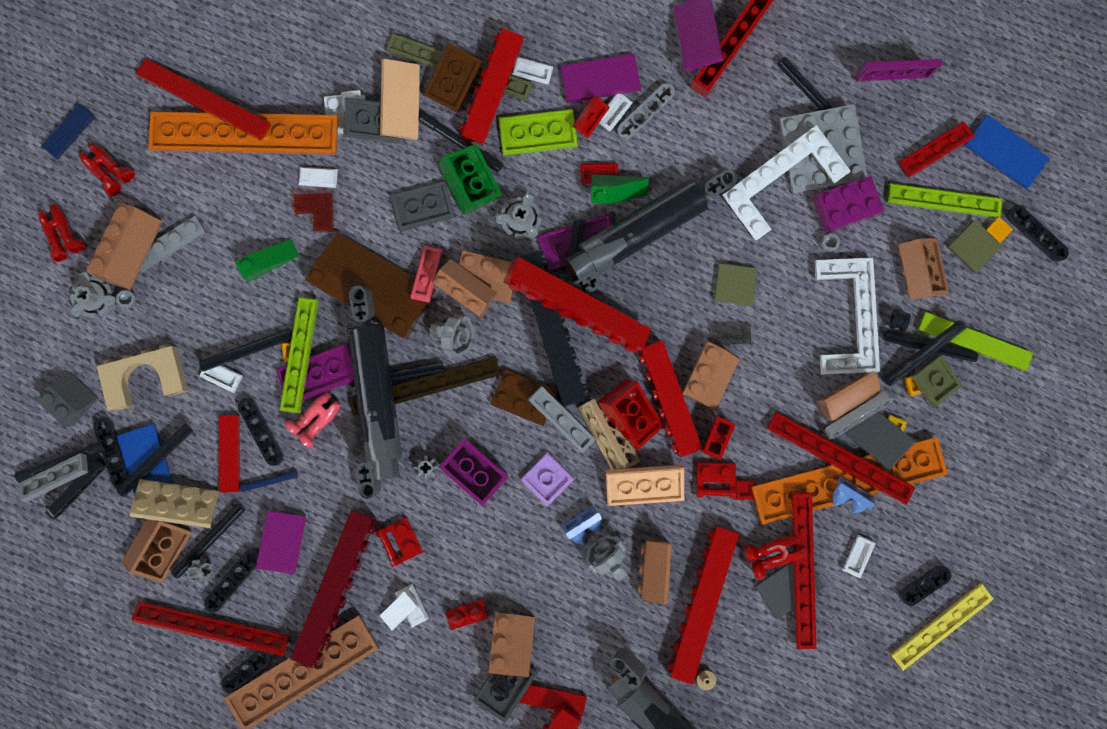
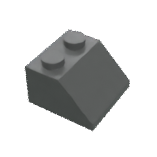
(67, 399)

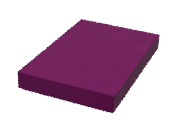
(281, 542)

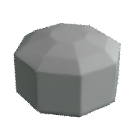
(830, 242)
(125, 299)

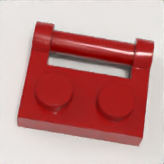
(716, 474)
(405, 539)

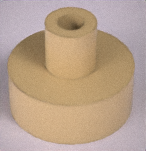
(704, 675)

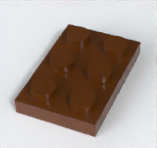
(453, 78)
(513, 396)

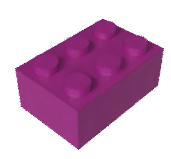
(848, 204)
(473, 471)

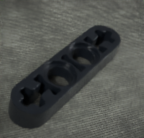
(1035, 236)
(258, 433)
(110, 454)
(75, 489)
(233, 580)

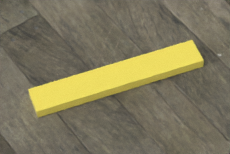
(941, 626)

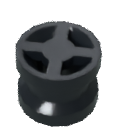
(899, 320)
(503, 686)

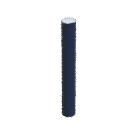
(268, 481)

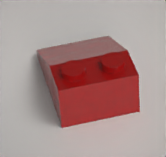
(631, 413)

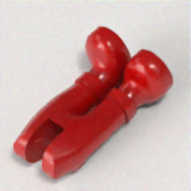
(111, 186)
(58, 252)
(784, 557)

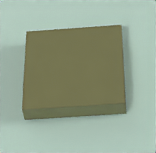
(974, 246)
(735, 284)
(936, 380)

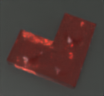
(320, 206)

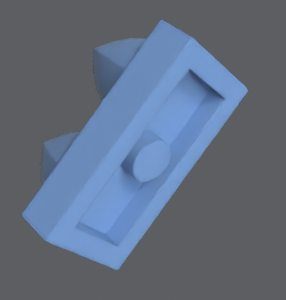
(860, 499)
(576, 527)

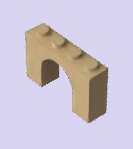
(115, 375)

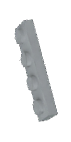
(173, 241)
(561, 419)
(53, 477)

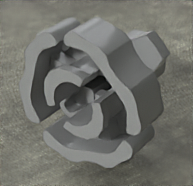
(524, 206)
(91, 297)
(454, 335)
(607, 557)

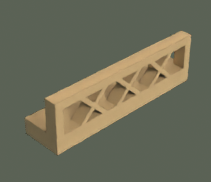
(606, 436)

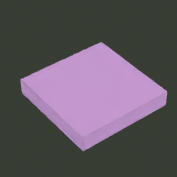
(547, 479)

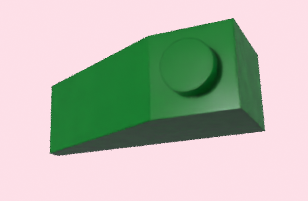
(617, 188)
(266, 260)

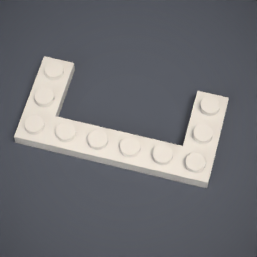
(811, 142)
(862, 273)

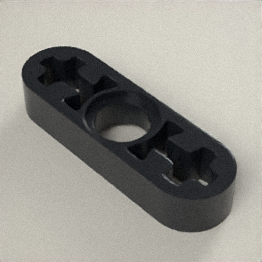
(916, 597)
(245, 678)

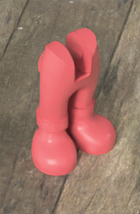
(312, 411)

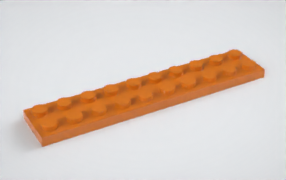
(209, 134)
(773, 498)

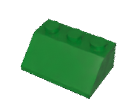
(469, 178)

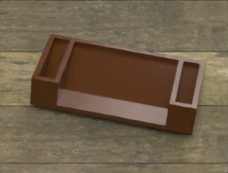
(350, 265)

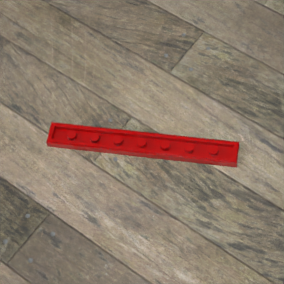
(203, 99)
(841, 458)
(804, 571)
(211, 628)

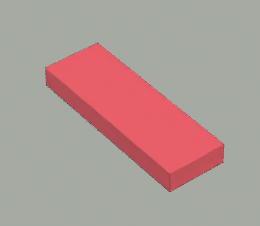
(426, 274)

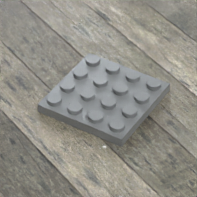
(841, 131)

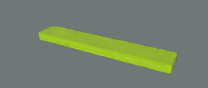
(944, 200)
(978, 342)
(299, 355)

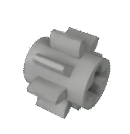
(423, 472)
(200, 570)

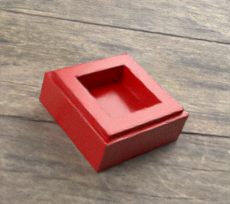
(744, 489)

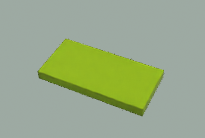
(538, 132)

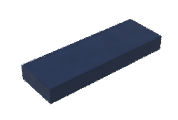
(68, 131)

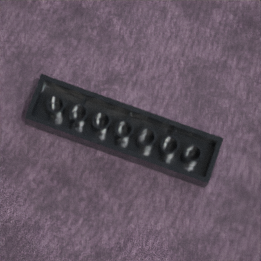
(556, 345)

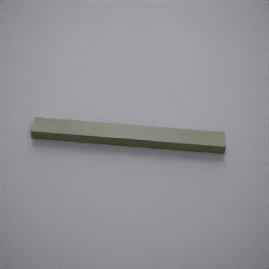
(431, 56)

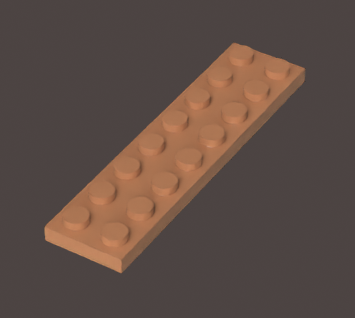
(293, 680)

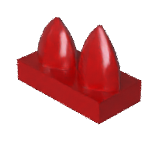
(591, 116)
(466, 614)

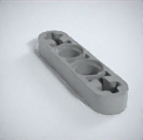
(646, 112)
(859, 415)

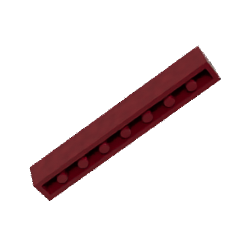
(333, 589)

